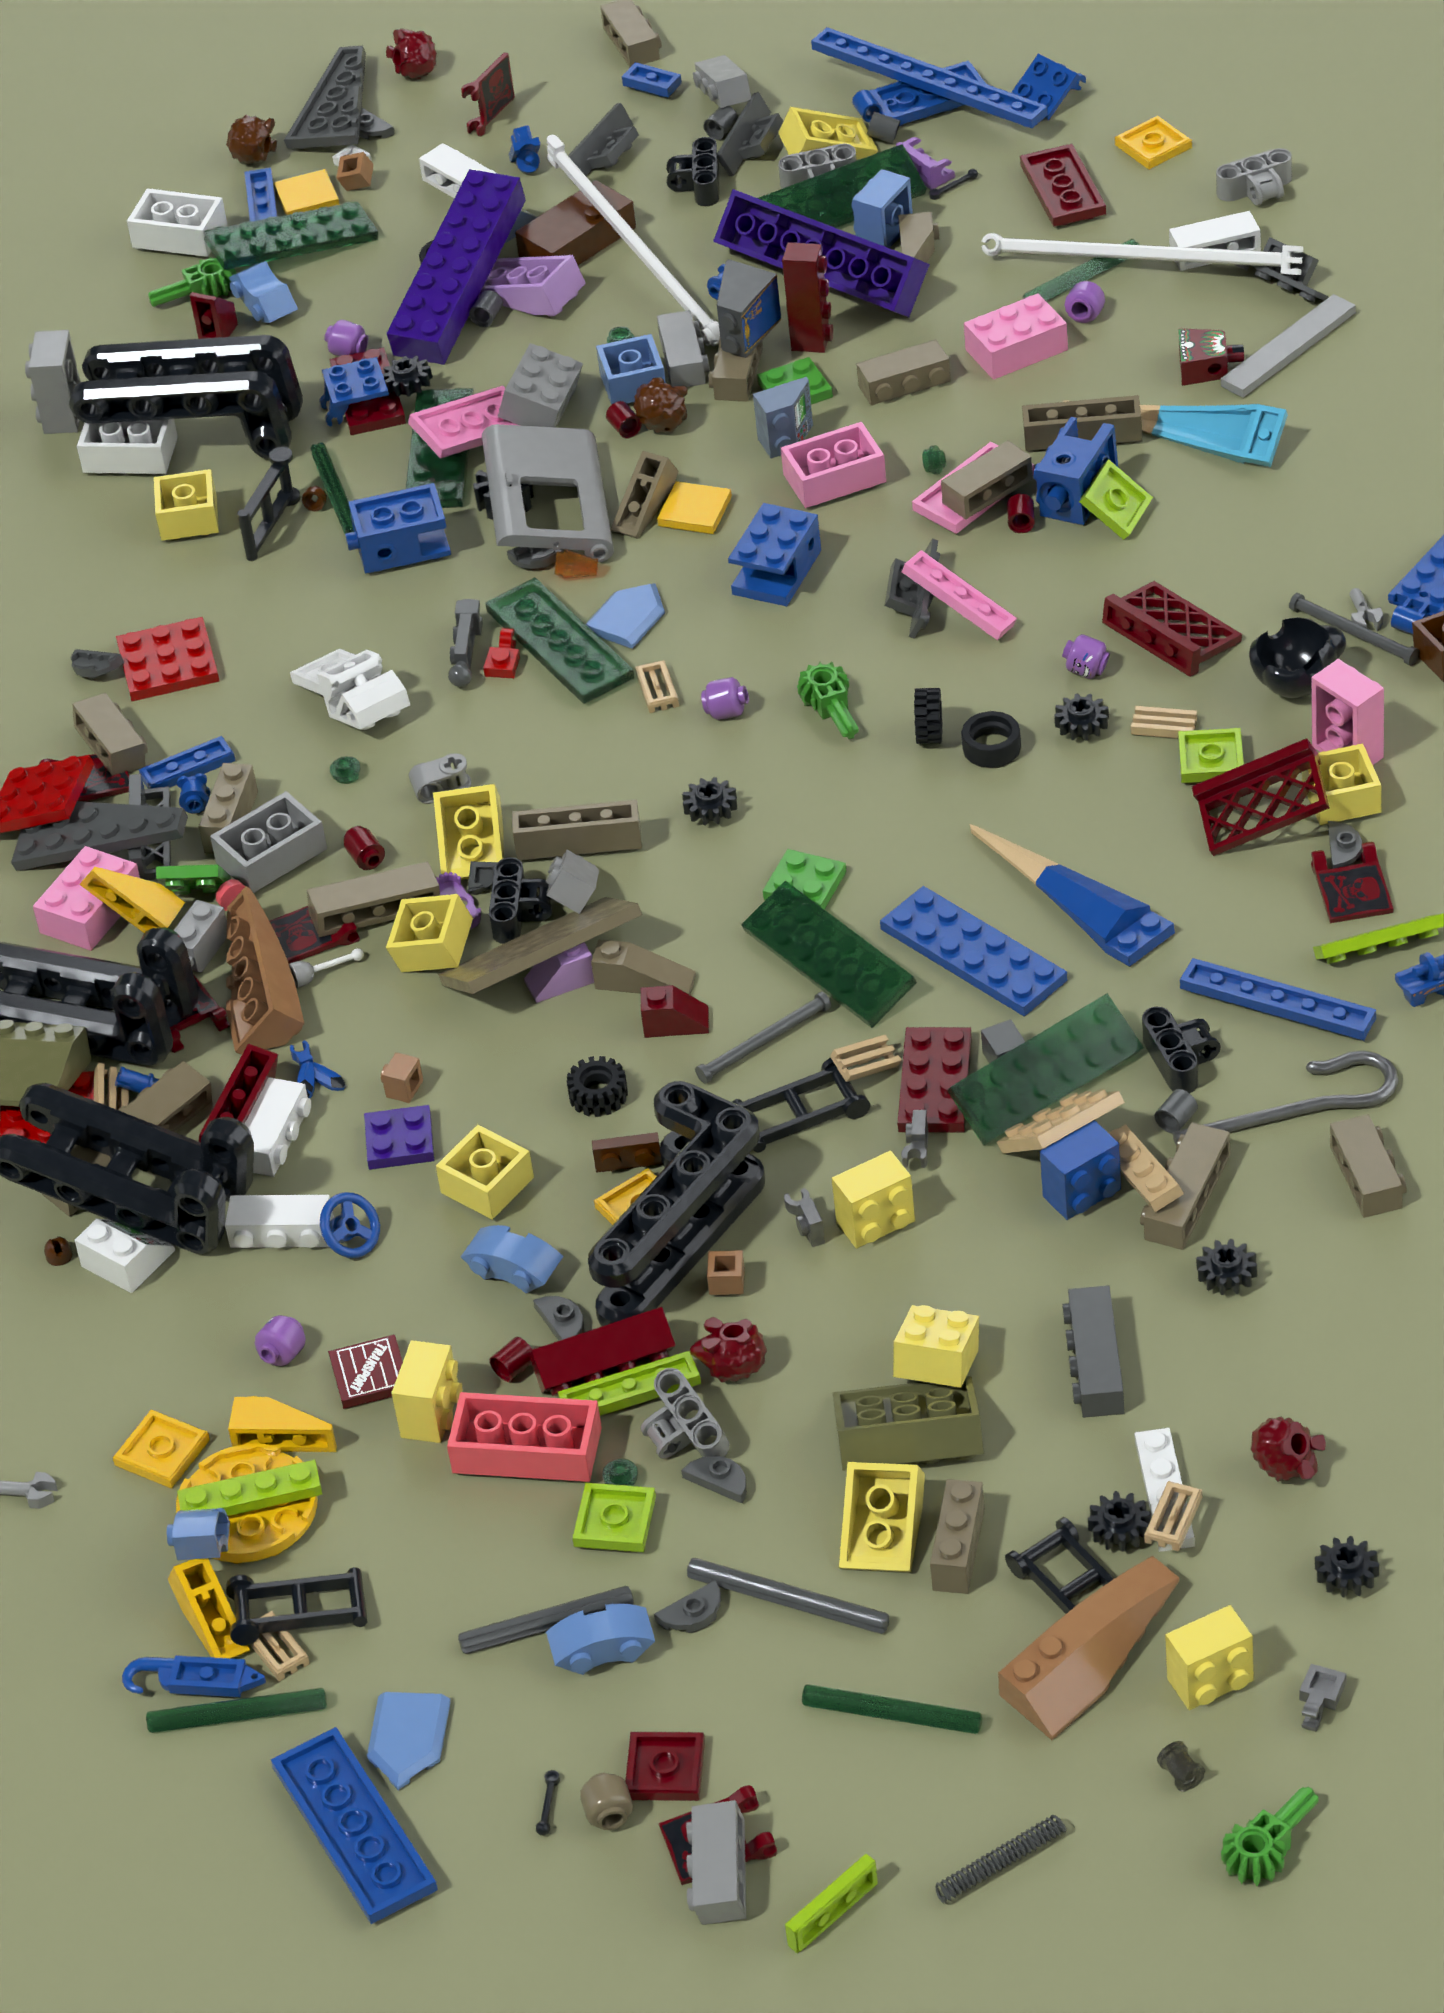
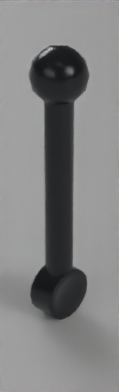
(934, 194)
(551, 1779)

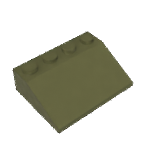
(39, 1054)
(908, 1423)

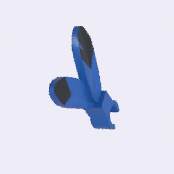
(312, 1072)

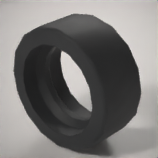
(991, 723)

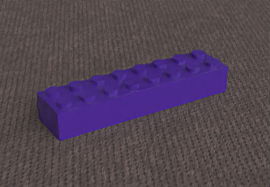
(852, 262)
(456, 266)

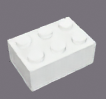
(175, 221)
(127, 447)

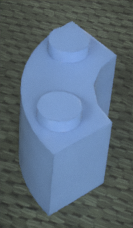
(262, 293)
(511, 1257)
(199, 1533)
(600, 1637)

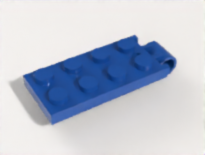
(909, 102)
(1420, 590)

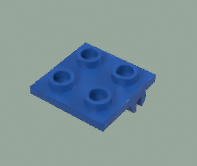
(1047, 83)
(351, 384)

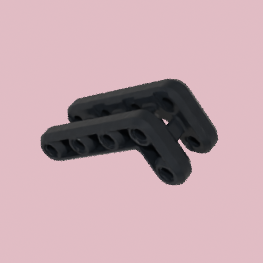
(194, 380)
(139, 995)
(200, 1172)
(685, 1208)

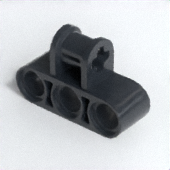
(697, 172)
(515, 900)
(1178, 1047)

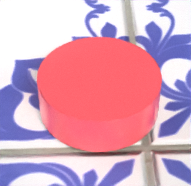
(228, 892)

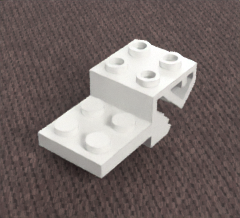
(354, 687)

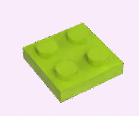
(1116, 499)
(1209, 753)
(614, 1517)

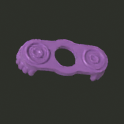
(451, 884)

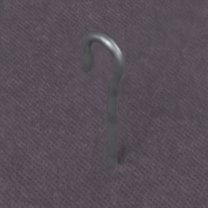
(1319, 1103)

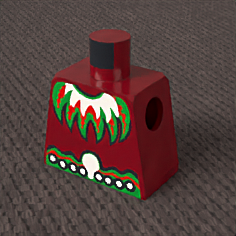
(1205, 355)

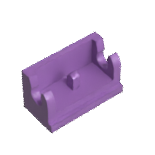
(930, 171)

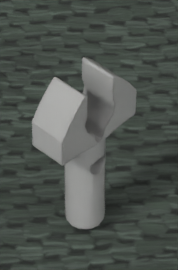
(1364, 612)
(32, 1489)

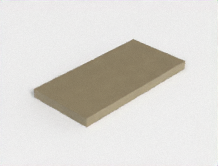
(539, 945)

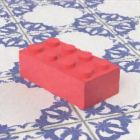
(524, 1437)

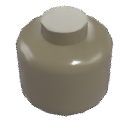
(606, 1801)

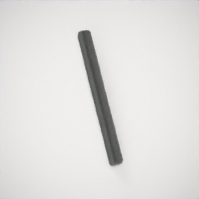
(788, 1595)

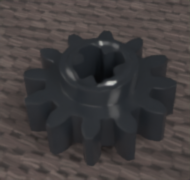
(407, 376)
(1081, 716)
(709, 801)
(1226, 1266)
(1118, 1521)
(1347, 1566)

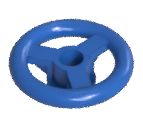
(335, 1231)

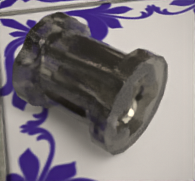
(1181, 1766)

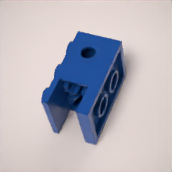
(1069, 470)
(398, 528)
(775, 554)

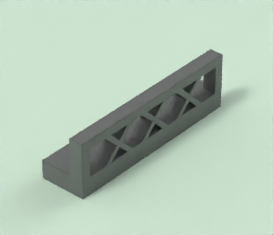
(162, 853)

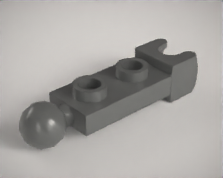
(468, 625)

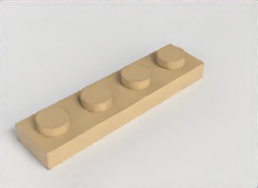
(1145, 1171)

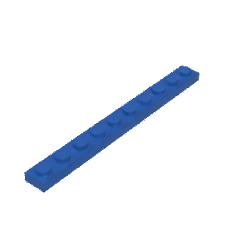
(929, 77)

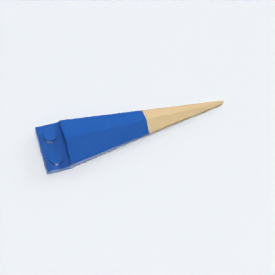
(1111, 918)

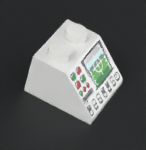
(120, 1253)

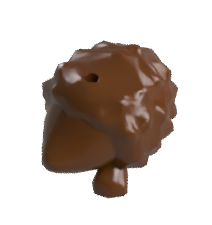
(251, 139)
(660, 405)

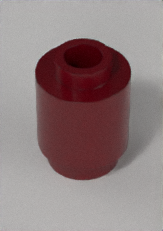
(363, 848)

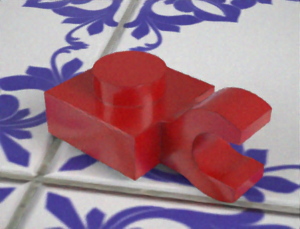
(503, 660)

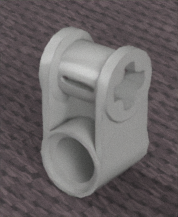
(439, 776)

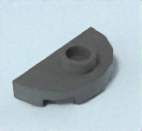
(374, 126)
(532, 557)
(94, 663)
(1344, 844)
(560, 1315)
(718, 1475)
(692, 1611)

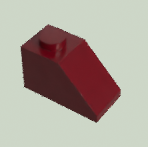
(213, 316)
(672, 1012)

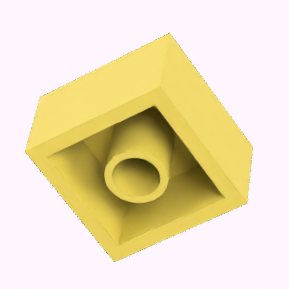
(186, 505)
(1349, 784)
(429, 933)
(484, 1171)
(873, 1199)
(936, 1346)
(426, 1391)
(1209, 1657)

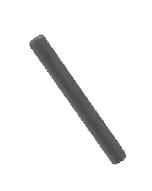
(539, 1620)

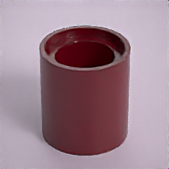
(623, 419)
(1021, 513)
(511, 1359)

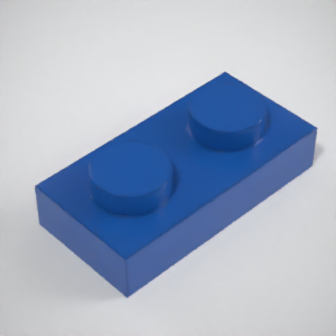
(651, 80)

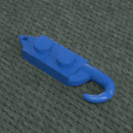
(196, 1675)

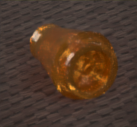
(573, 564)

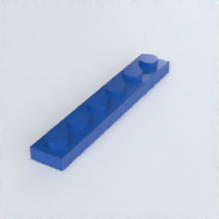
(1278, 999)

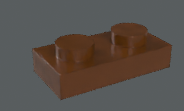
(626, 1152)

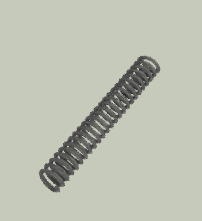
(1011, 1854)

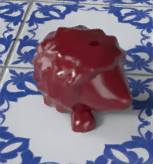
(413, 53)
(731, 1350)
(1286, 1449)

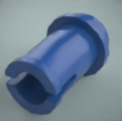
(133, 1080)

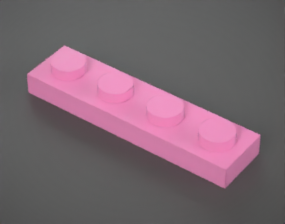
(959, 595)

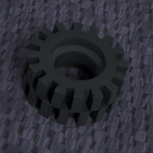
(928, 715)
(597, 1099)

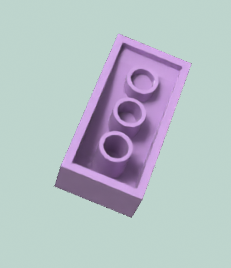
(535, 283)

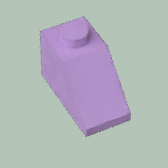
(561, 973)

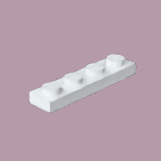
(1158, 1467)

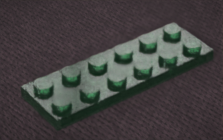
(830, 194)
(290, 235)
(425, 465)
(560, 640)
(829, 954)
(1045, 1069)

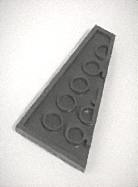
(334, 106)
(100, 827)

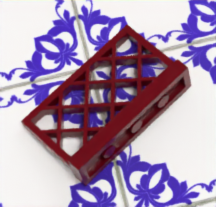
(1163, 637)
(1256, 778)

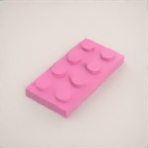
(459, 423)
(930, 502)

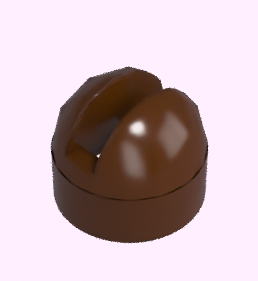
(307, 498)
(59, 1258)

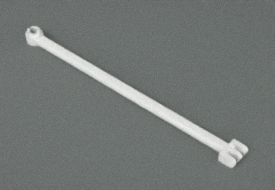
(558, 158)
(1145, 252)

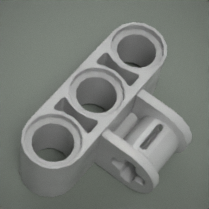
(814, 162)
(1255, 176)
(672, 1421)

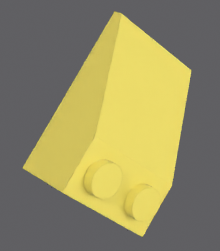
(813, 130)
(468, 828)
(881, 1516)

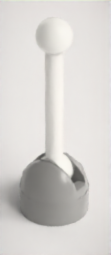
(304, 972)

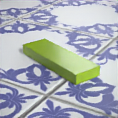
(831, 1903)

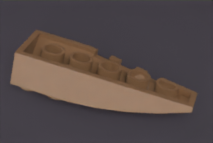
(263, 991)
(1084, 1649)

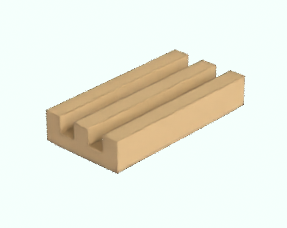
(660, 701)
(1162, 721)
(838, 1057)
(100, 1074)
(1165, 1537)
(288, 1664)

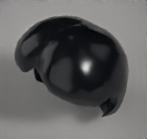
(1295, 655)

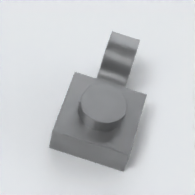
(918, 1137)
(808, 1217)
(1319, 1690)

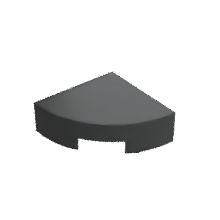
(480, 877)

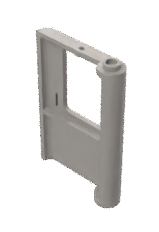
(553, 459)

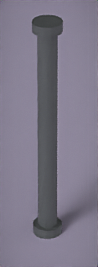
(1409, 655)
(706, 1071)

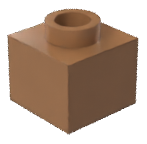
(355, 171)
(402, 1077)
(725, 1272)

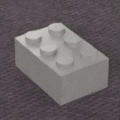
(53, 380)
(540, 388)
(268, 842)

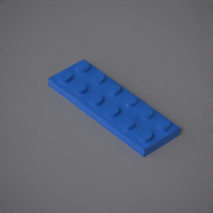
(973, 950)
(354, 1825)

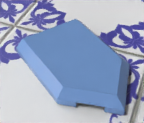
(628, 615)
(407, 1734)

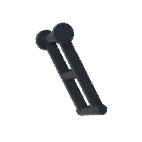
(287, 496)
(853, 1105)
(1067, 1535)
(247, 1630)

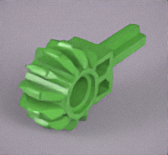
(202, 278)
(827, 691)
(1261, 1845)

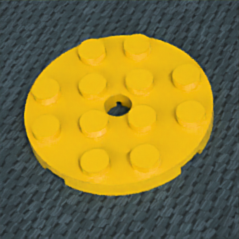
(261, 1531)

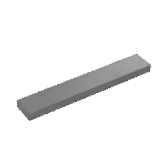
(1288, 345)

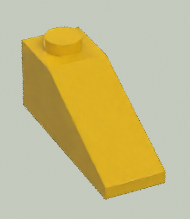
(135, 899)
(277, 1424)
(205, 1607)

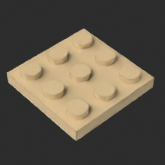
(1057, 1123)

